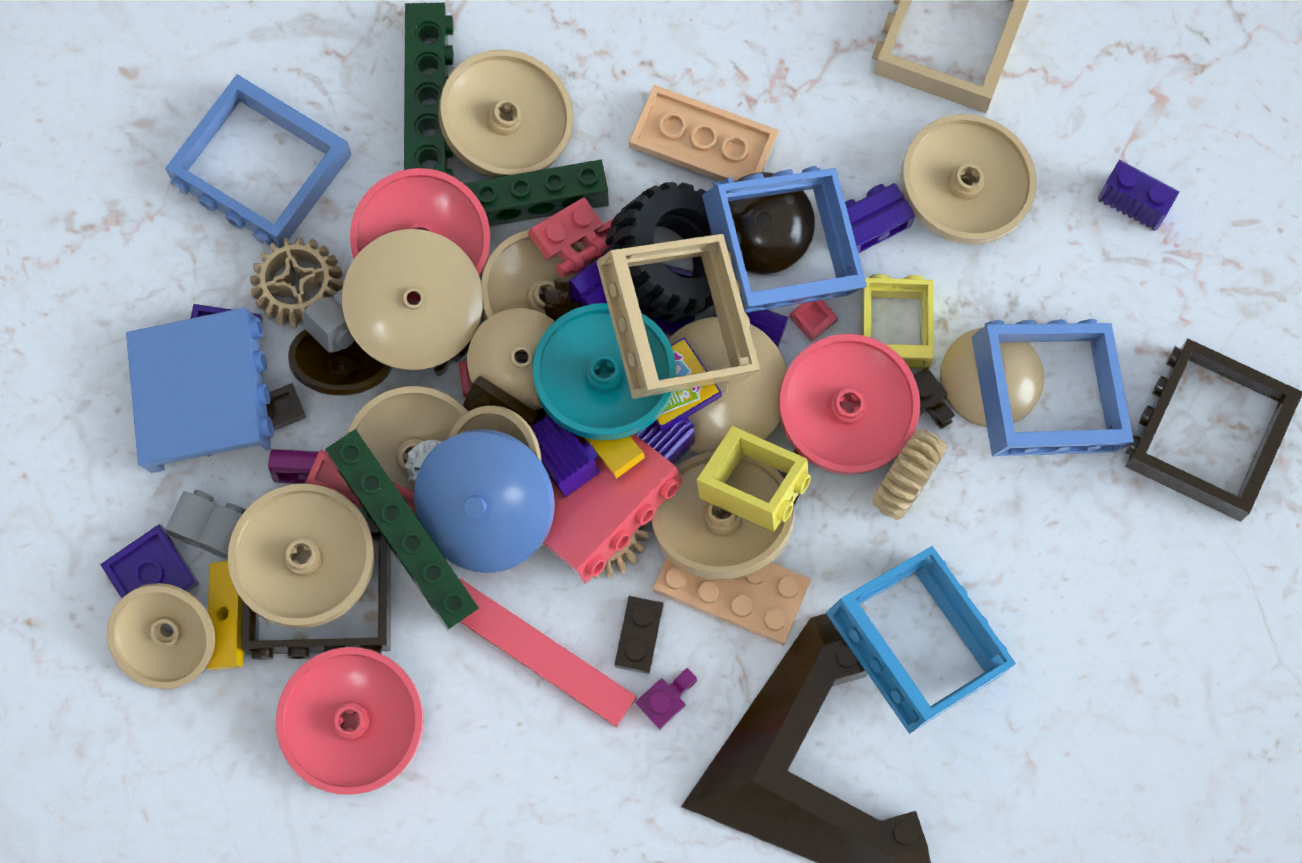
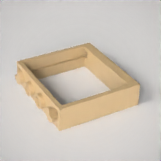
(937, 82)
(629, 323)

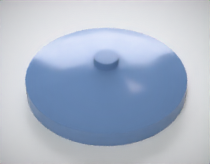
(484, 500)

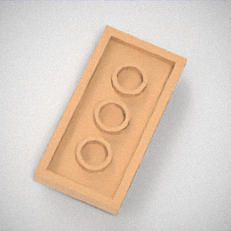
(701, 136)
(756, 602)

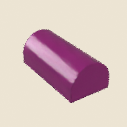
(291, 465)

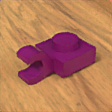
(663, 701)

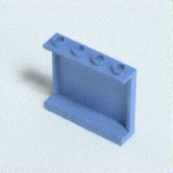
(198, 388)

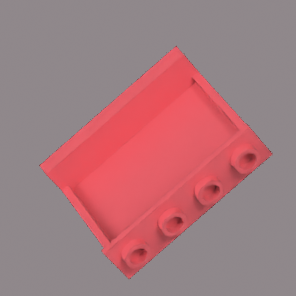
(608, 510)

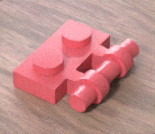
(565, 229)

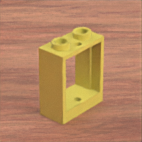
(908, 288)
(724, 461)

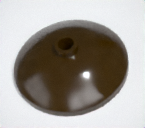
(783, 240)
(334, 373)

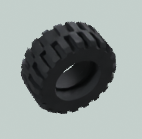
(656, 286)

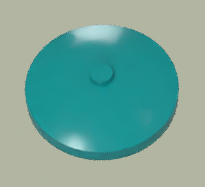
(584, 378)

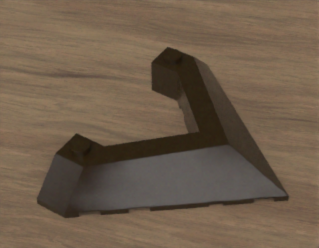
(750, 776)

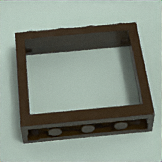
(1188, 484)
(301, 648)

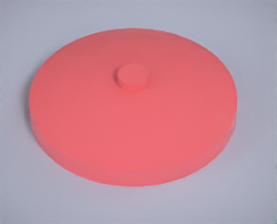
(424, 202)
(849, 404)
(349, 721)

